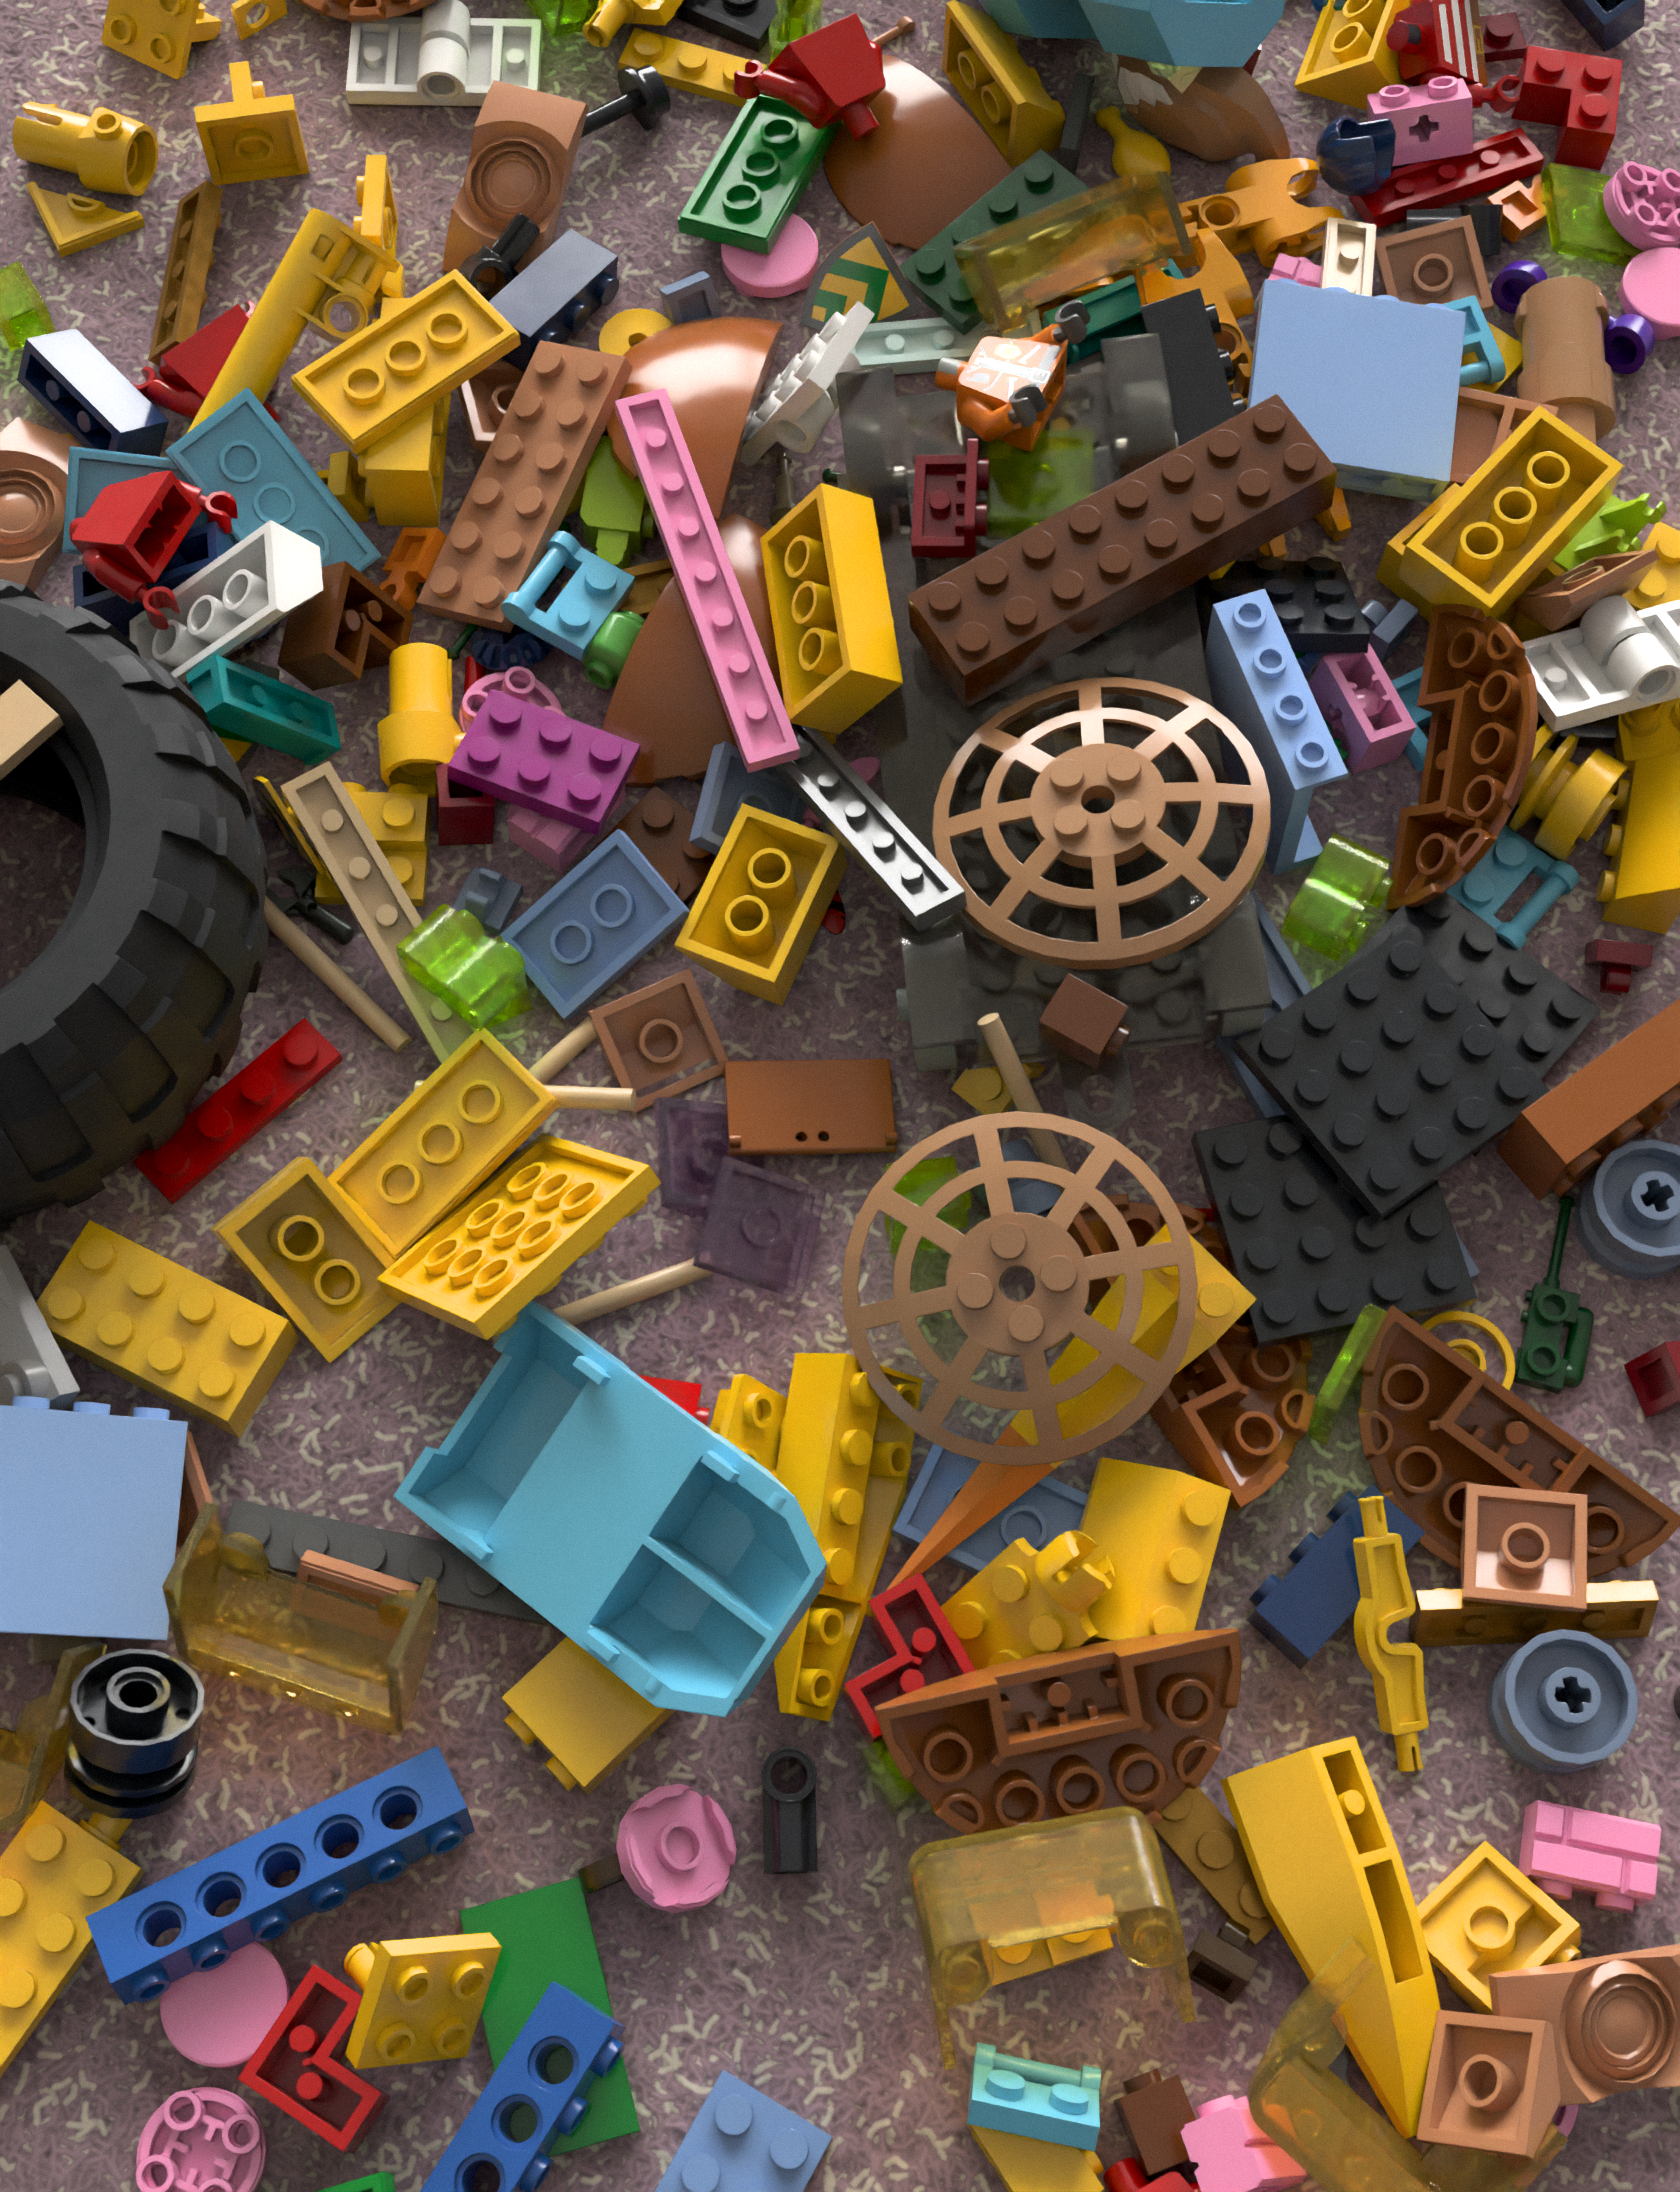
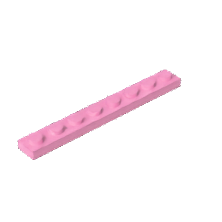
(707, 581)

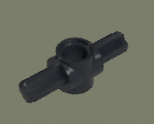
(502, 255)

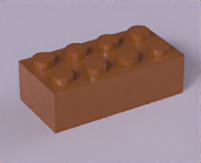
(1597, 1109)

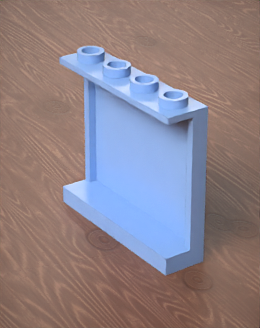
(1365, 382)
(1270, 702)
(87, 1519)

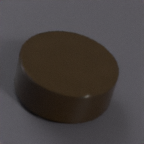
(601, 1874)

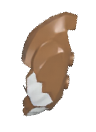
(1203, 112)

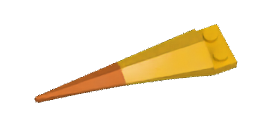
(995, 1486)

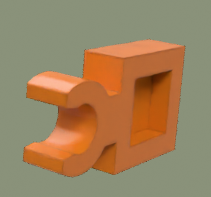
(1522, 208)
(411, 563)

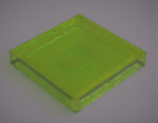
(1578, 216)
(1038, 482)
(1345, 1374)

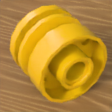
(1564, 795)

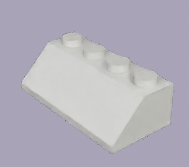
(232, 600)

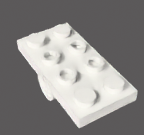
(441, 57)
(805, 394)
(1608, 663)

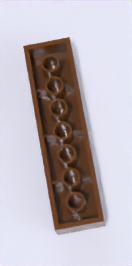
(1121, 550)

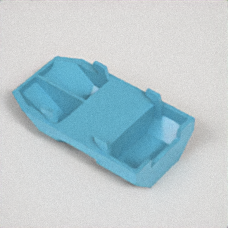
(1151, 30)
(621, 1519)

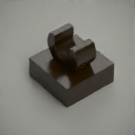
(1218, 1960)

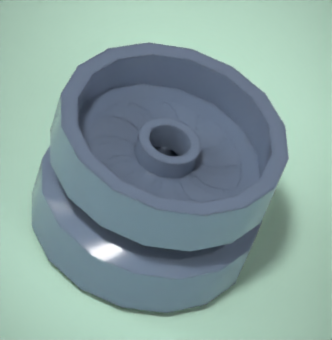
(1632, 1211)
(1567, 1735)

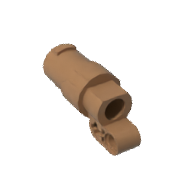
(1565, 353)

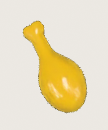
(1132, 149)

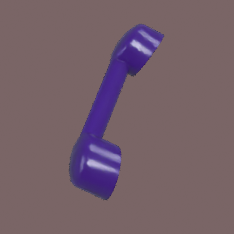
(1626, 338)

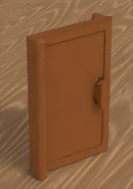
(809, 1098)

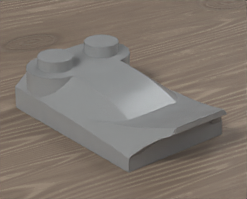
(28, 1352)

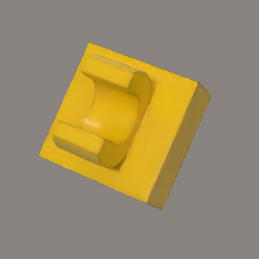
(346, 484)

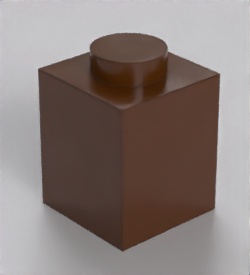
(1085, 1022)
(1153, 2120)

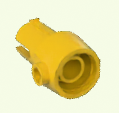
(104, 149)
(420, 717)

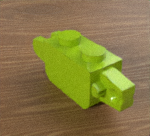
(614, 509)

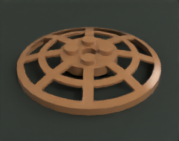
(1106, 838)
(1028, 1325)

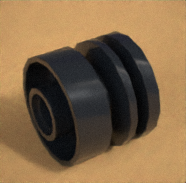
(133, 1733)

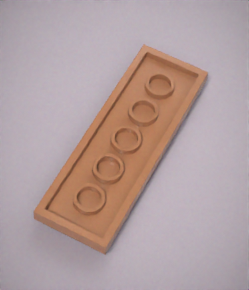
(524, 482)

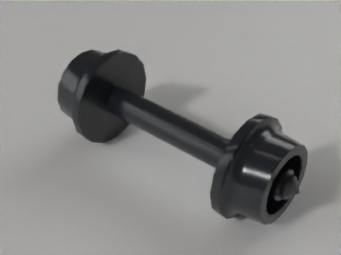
(641, 94)

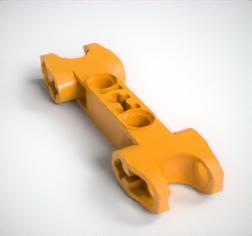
(1251, 216)
(1227, 287)

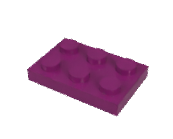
(543, 762)

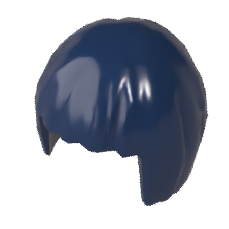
(1356, 155)

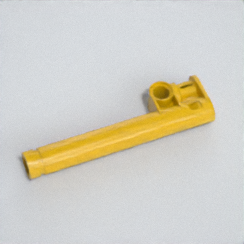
(316, 273)

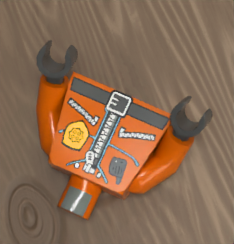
(1014, 383)

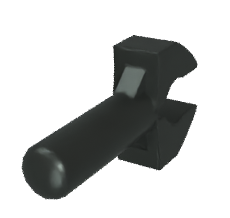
(309, 908)

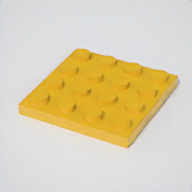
(518, 1234)

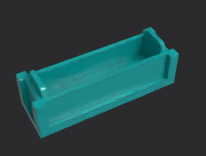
(1113, 314)
(265, 710)

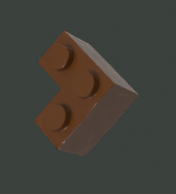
(342, 630)

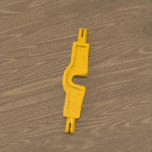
(1396, 1666)

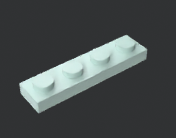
(921, 343)

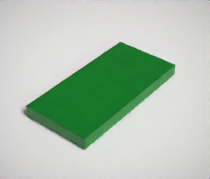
(756, 176)
(544, 1940)

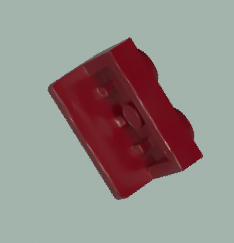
(946, 504)

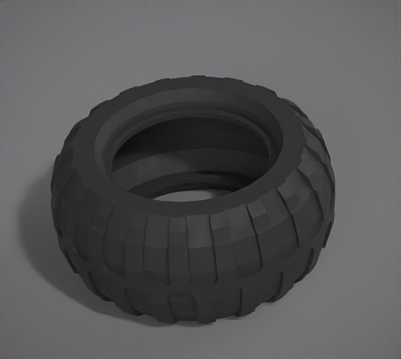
(166, 922)

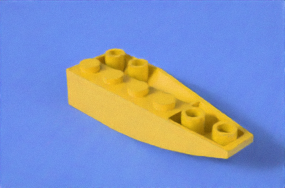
(850, 1475)
(1333, 1874)

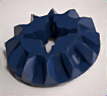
(522, 651)

